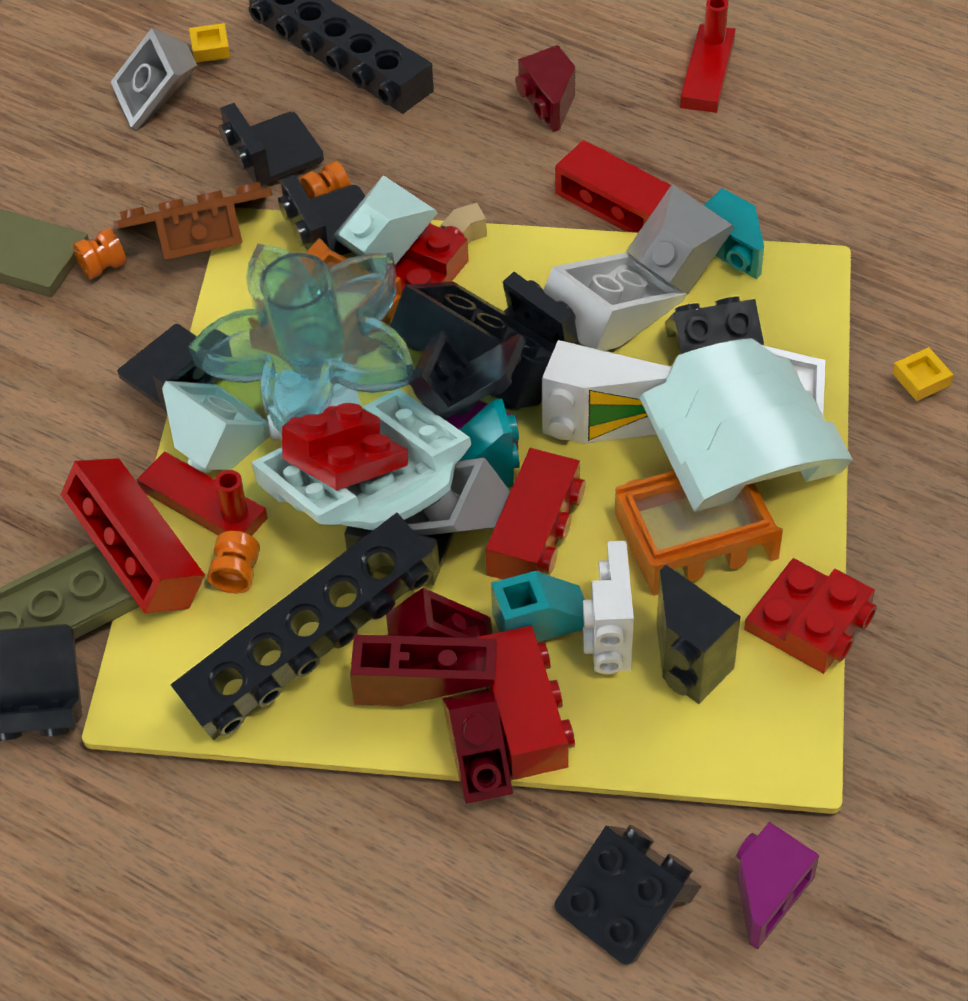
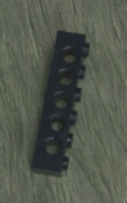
(350, 48)
(313, 601)

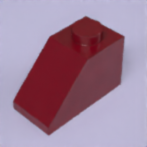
(436, 616)

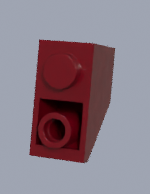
(548, 84)
(478, 745)

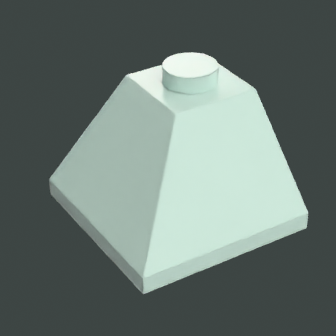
(385, 221)
(212, 425)

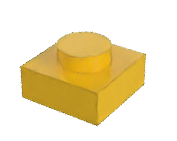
(209, 42)
(922, 374)

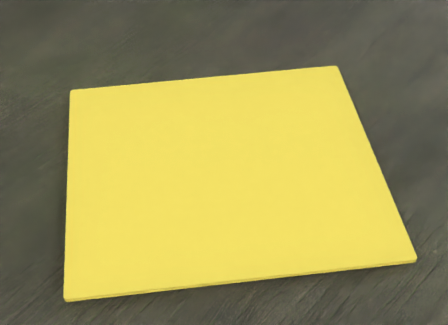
(755, 741)

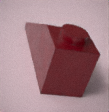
(418, 668)

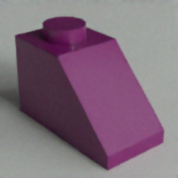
(772, 878)

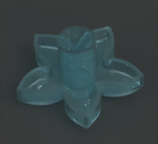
(309, 332)

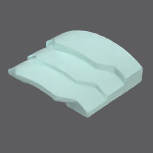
(739, 419)
(432, 454)

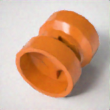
(328, 180)
(99, 253)
(232, 566)

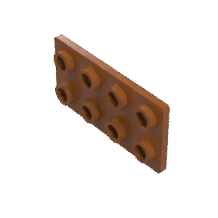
(197, 226)

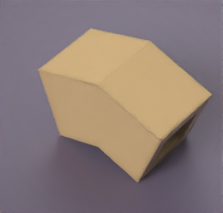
(469, 221)

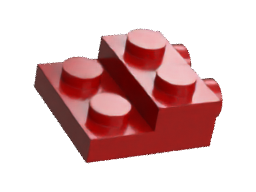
(433, 257)
(341, 446)
(812, 614)

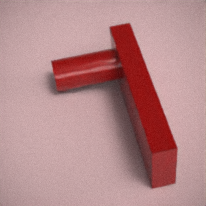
(709, 60)
(210, 502)

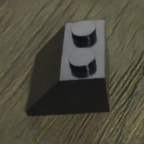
(694, 636)

